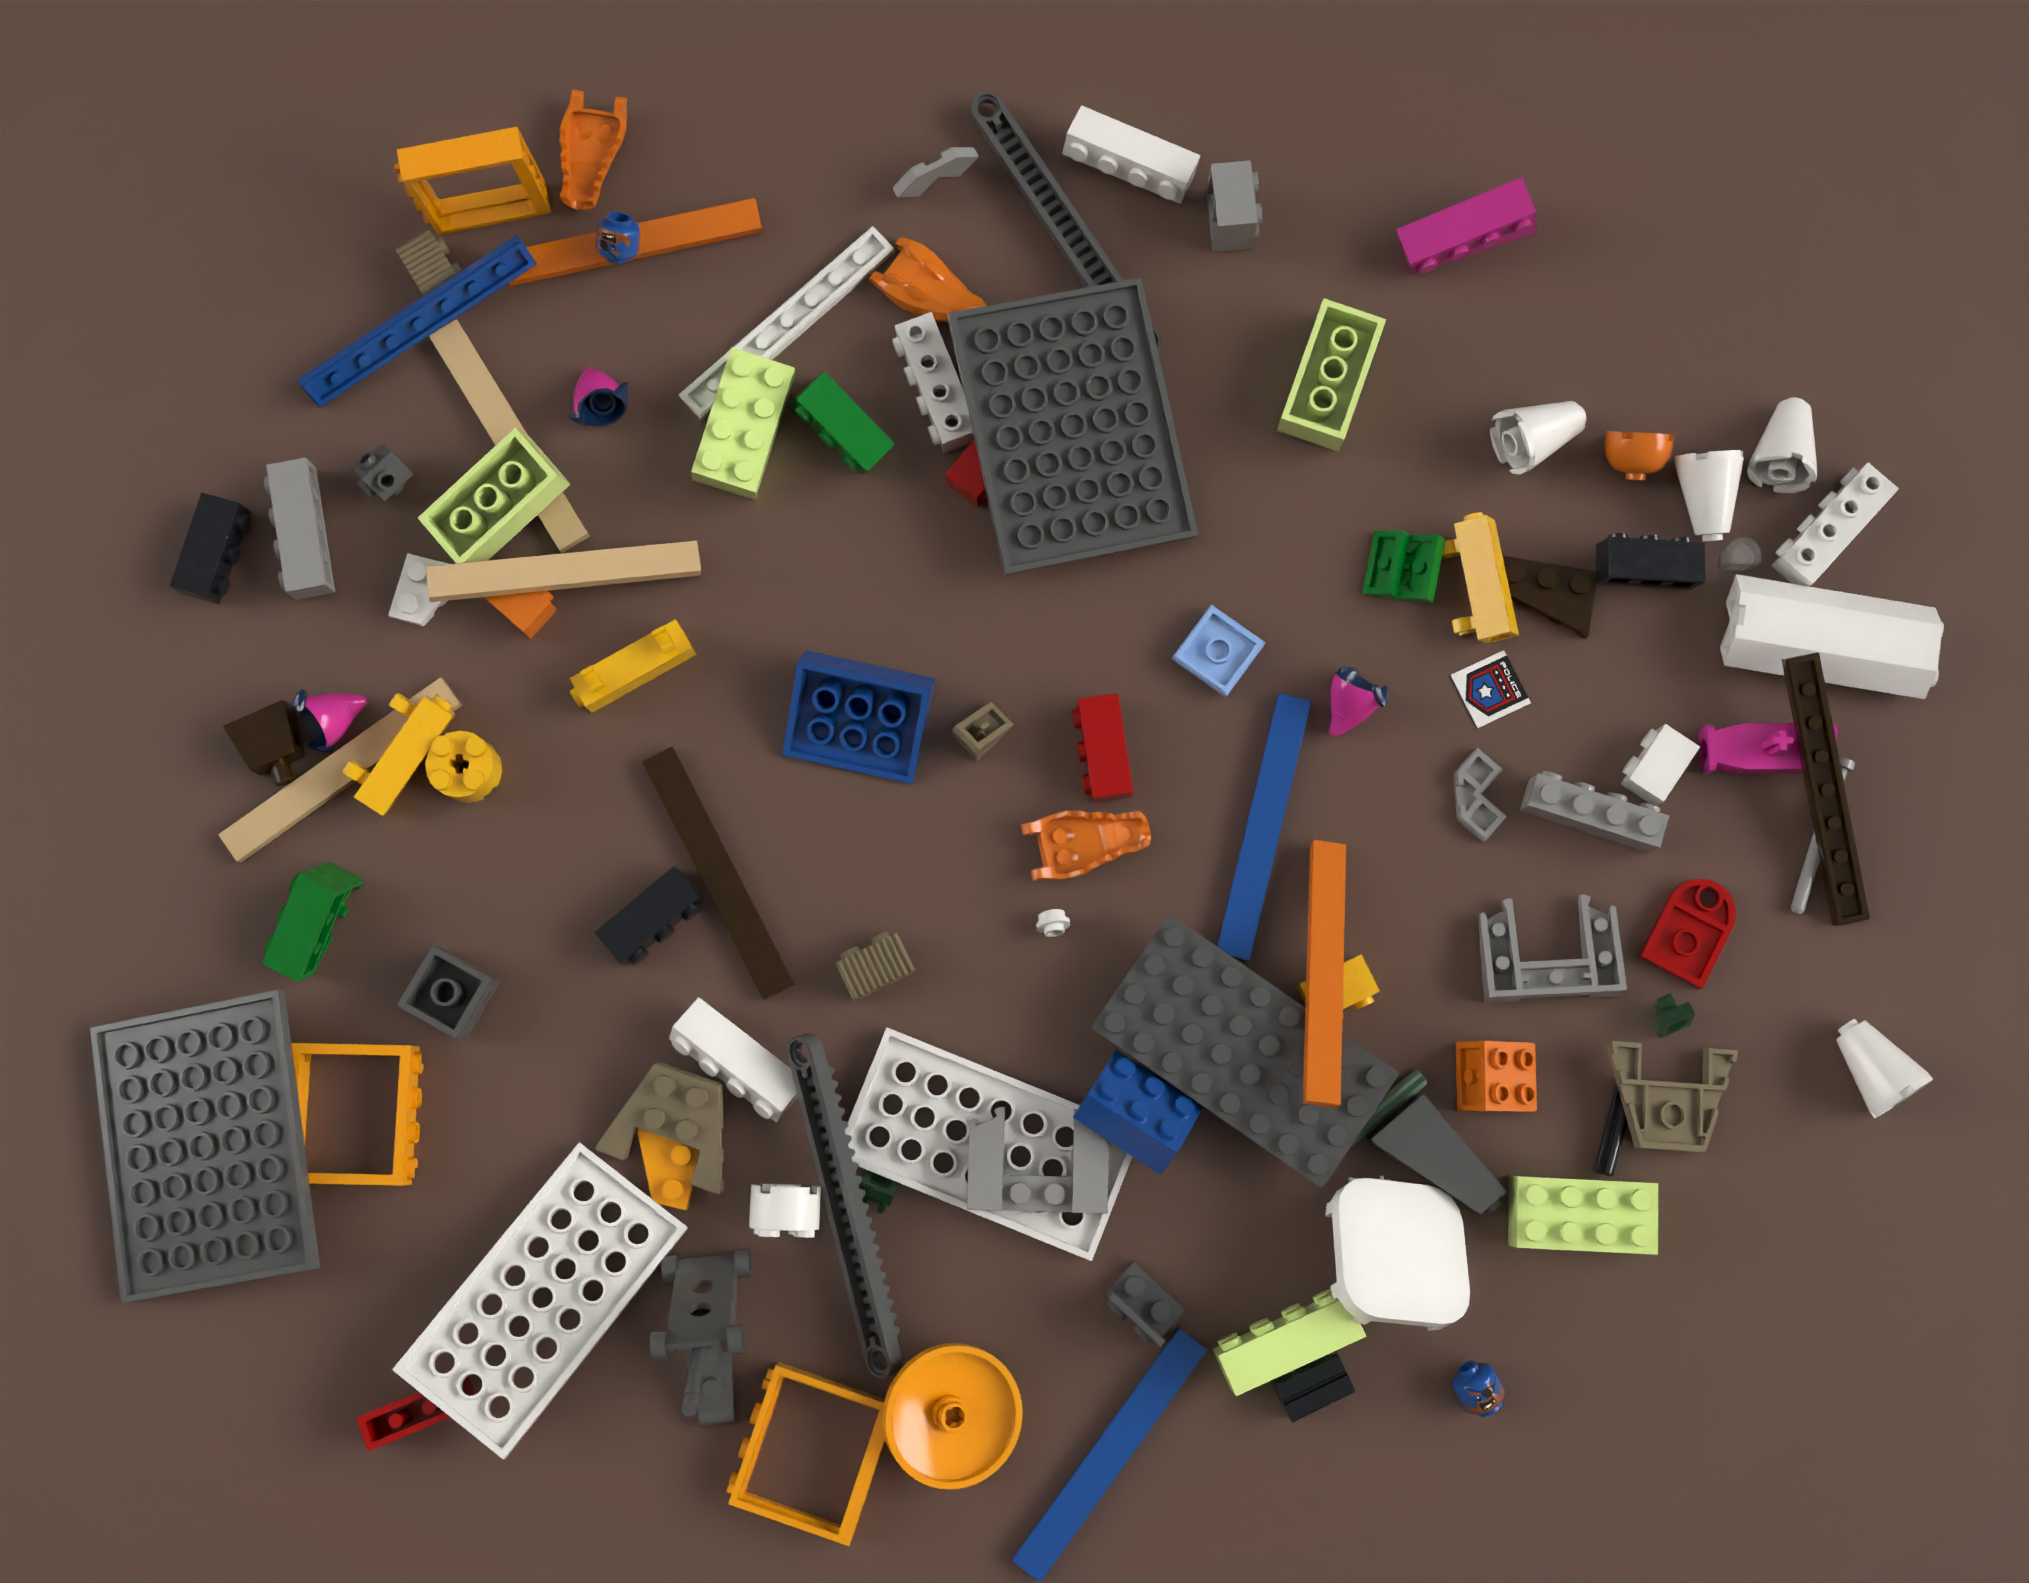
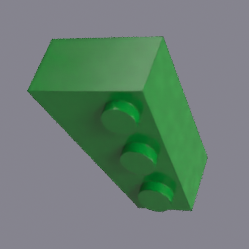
(841, 424)
(308, 919)

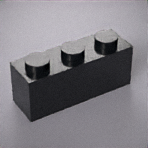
(211, 548)
(1650, 562)
(650, 917)

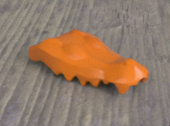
(588, 148)
(923, 283)
(1080, 841)

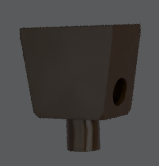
(269, 741)

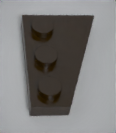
(1554, 591)

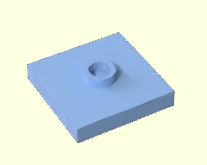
(1218, 651)

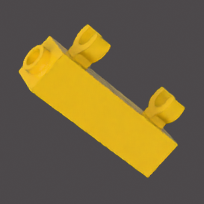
(1485, 579)
(631, 667)
(404, 754)

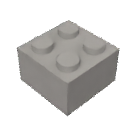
(1233, 205)

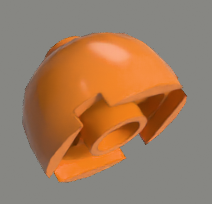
(1638, 452)

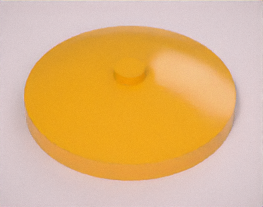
(952, 1416)

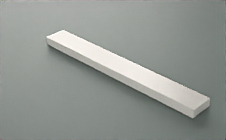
(796, 313)

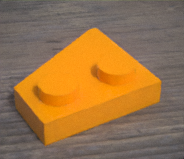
(668, 1169)

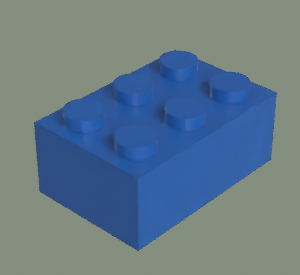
(1138, 1112)

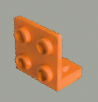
(1496, 1076)

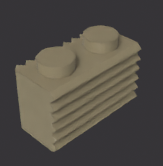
(427, 261)
(874, 966)

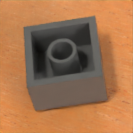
(448, 993)

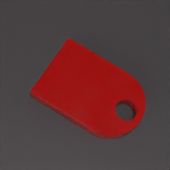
(1688, 934)

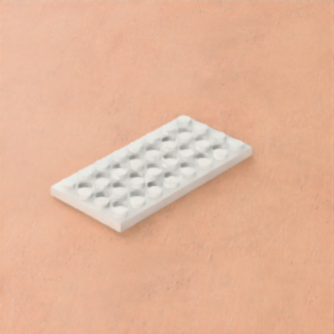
(992, 1087)
(489, 1278)

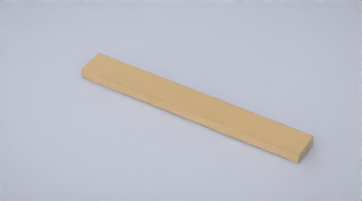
(499, 421)
(562, 571)
(320, 782)

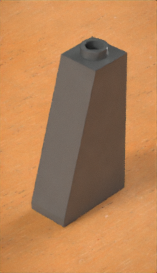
(1434, 1151)

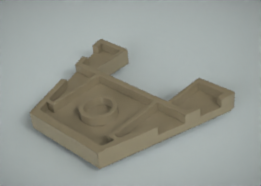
(677, 1108)
(1666, 1112)

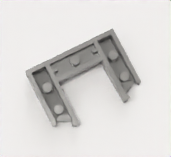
(1595, 975)
(993, 1191)

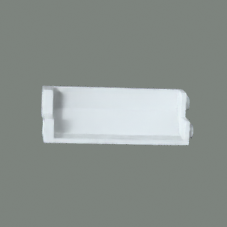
(1858, 637)

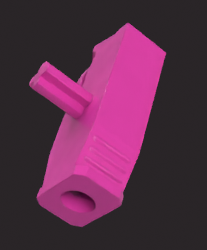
(1750, 749)

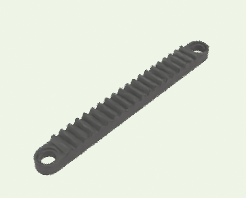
(1045, 195)
(845, 1205)

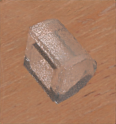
(1739, 555)

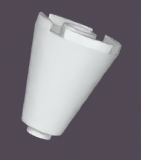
(1534, 432)
(1786, 449)
(1710, 490)
(1879, 1067)

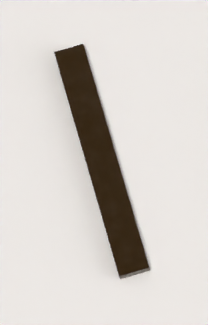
(1825, 788)
(718, 873)

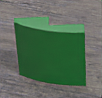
(1403, 566)

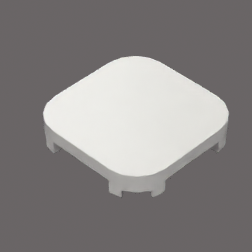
(1399, 1253)

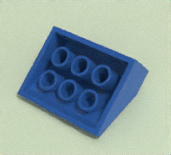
(858, 716)

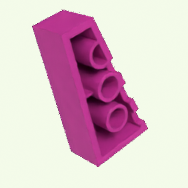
(1469, 227)

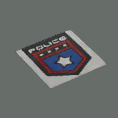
(1490, 689)

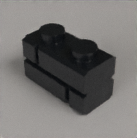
(1313, 1386)

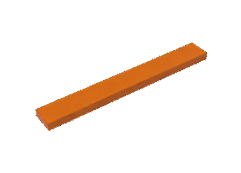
(656, 238)
(1324, 975)

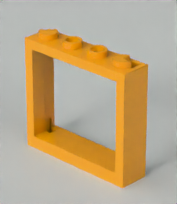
(466, 155)
(408, 1099)
(751, 1447)

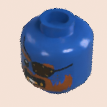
(617, 237)
(1478, 1388)

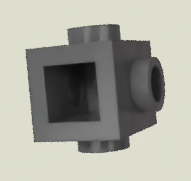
(381, 473)

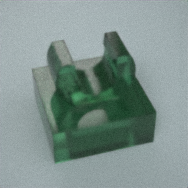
(1672, 1017)
(878, 1189)

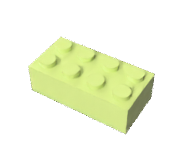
(1331, 375)
(743, 423)
(494, 499)
(1583, 1215)
(1286, 1343)

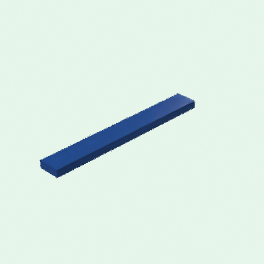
(417, 321)
(1263, 826)
(1109, 1455)

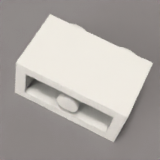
(1659, 764)

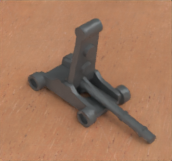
(705, 1329)

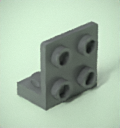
(1145, 1302)

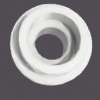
(1052, 922)

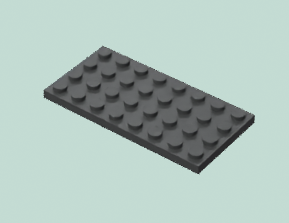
(1238, 1050)

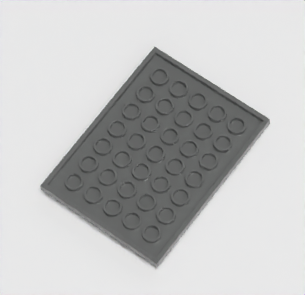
(1072, 425)
(204, 1147)

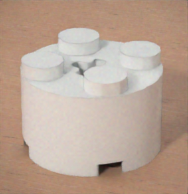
(785, 1208)

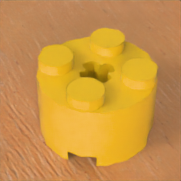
(449, 753)

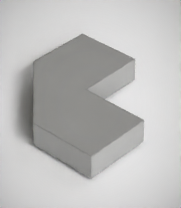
(919, 177)
(1472, 807)

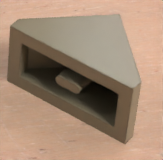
(982, 730)

